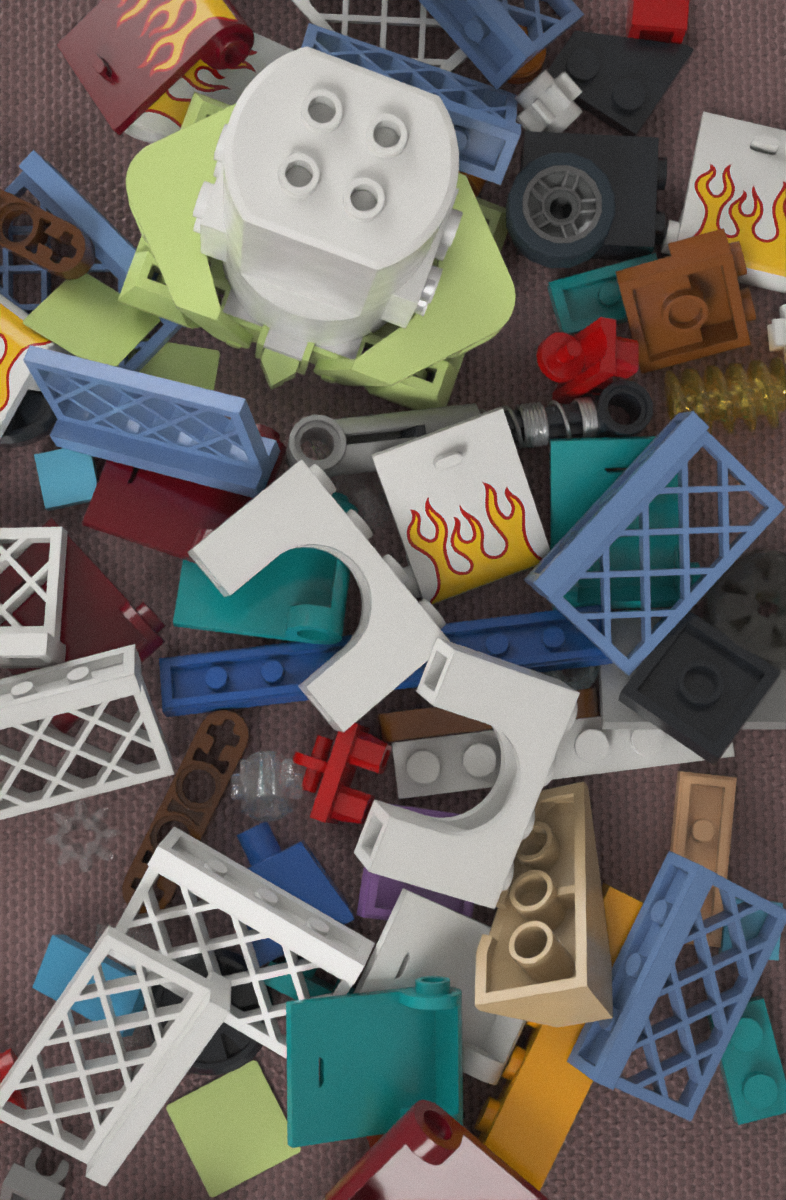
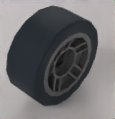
(564, 181)

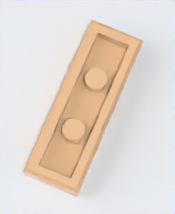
(704, 831)

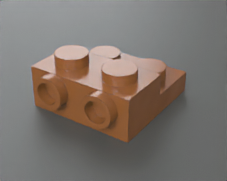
(688, 301)

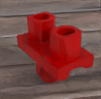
(587, 359)
(335, 797)

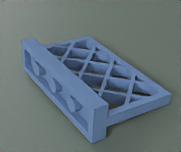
(491, 32)
(479, 112)
(111, 247)
(153, 423)
(620, 507)
(648, 971)

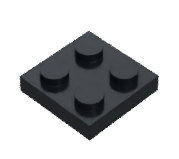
(699, 687)

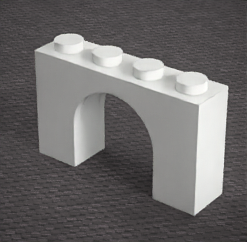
(393, 627)
(475, 851)

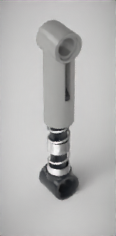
(531, 425)

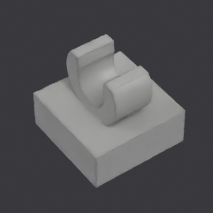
(28, 1184)

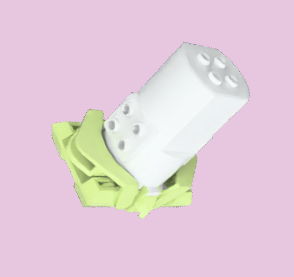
(325, 229)

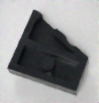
(620, 76)

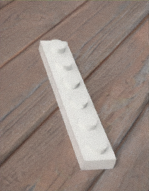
(474, 758)

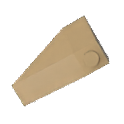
(550, 934)

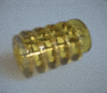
(730, 395)

